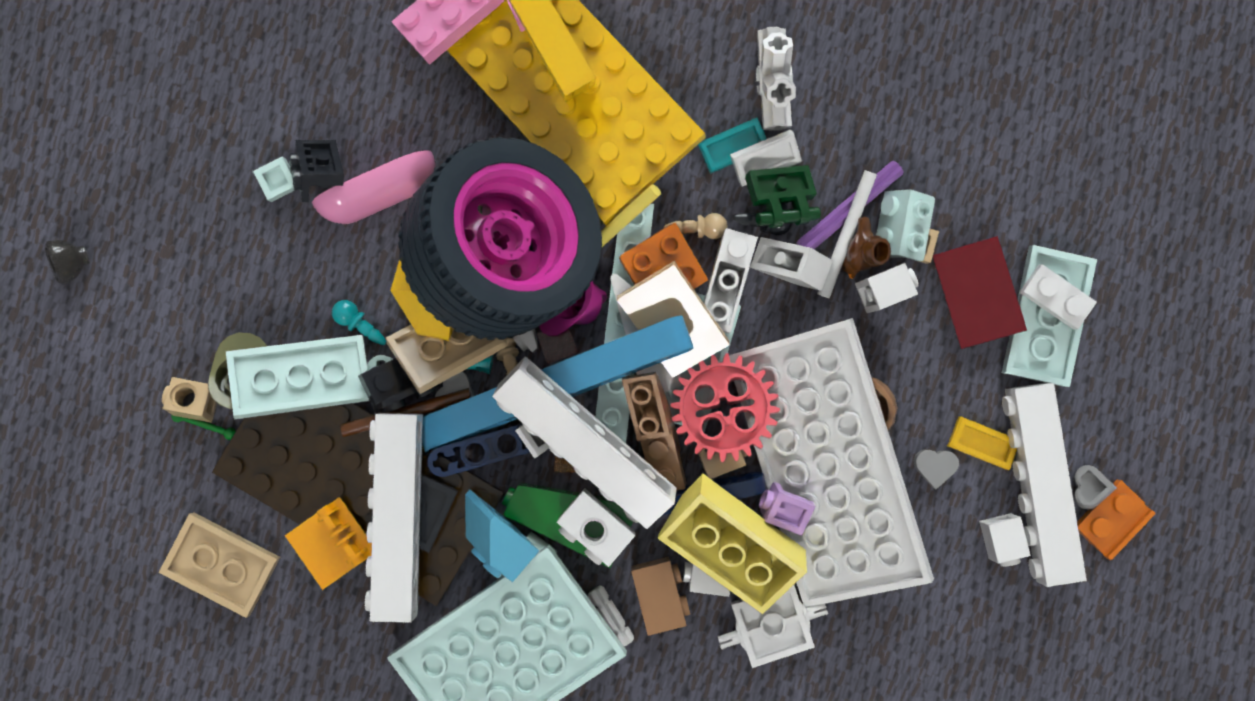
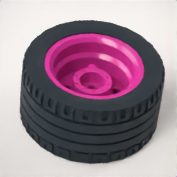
(524, 200)

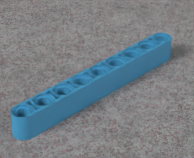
(574, 375)

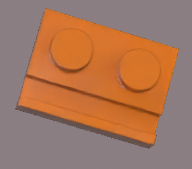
(1115, 520)

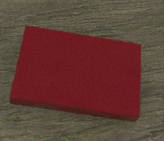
(979, 293)

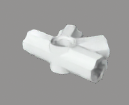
(775, 78)

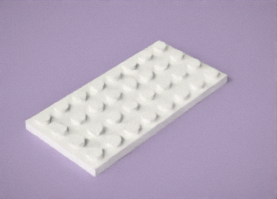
(841, 457)

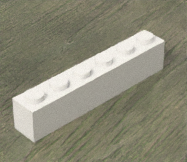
(585, 443)
(1044, 484)
(395, 517)

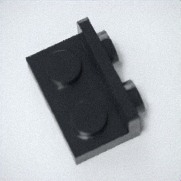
(315, 165)
(388, 386)

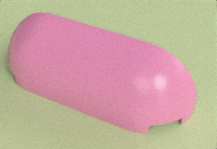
(375, 189)

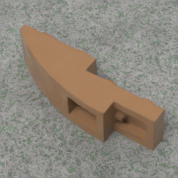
(655, 426)

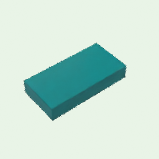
(718, 148)

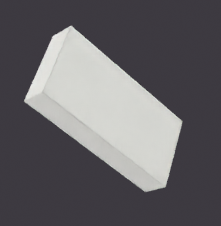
(771, 153)

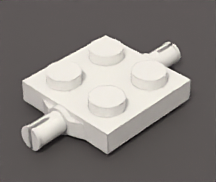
(777, 632)

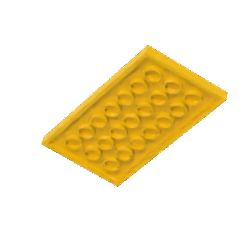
(611, 135)

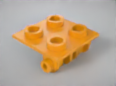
(330, 543)

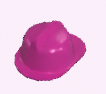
(580, 313)

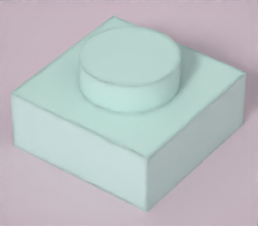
(275, 179)

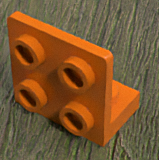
(659, 251)

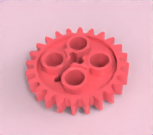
(731, 438)

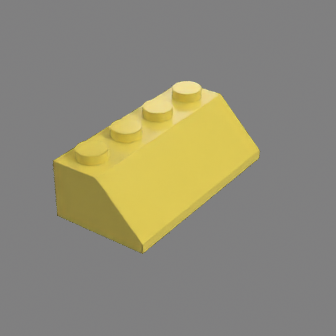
(733, 544)

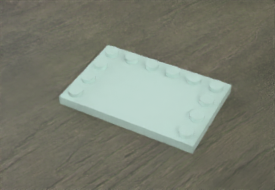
(512, 641)

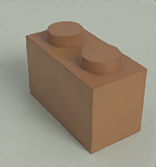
(659, 596)

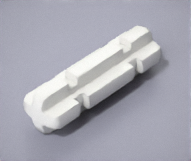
(611, 615)

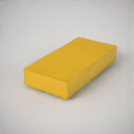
(982, 443)

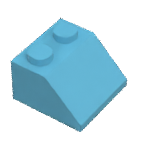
(496, 539)

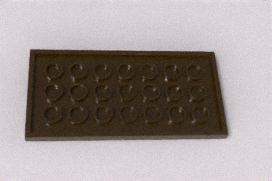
(304, 462)

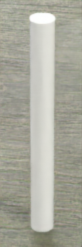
(848, 231)

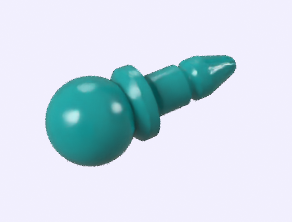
(347, 314)

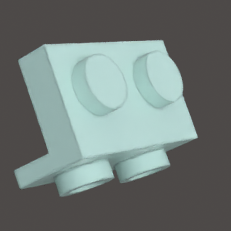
(906, 222)

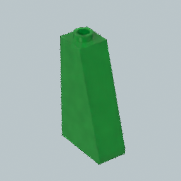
(542, 506)

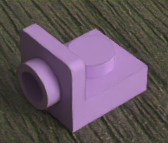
(785, 509)

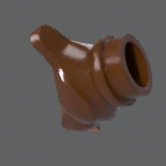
(865, 250)

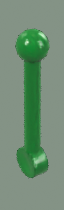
(228, 432)

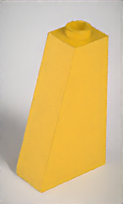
(555, 46)

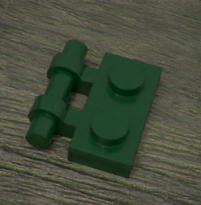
(779, 186)

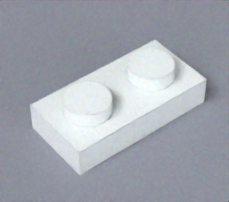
(1058, 297)

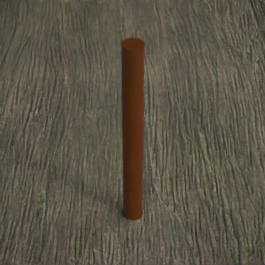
(422, 407)

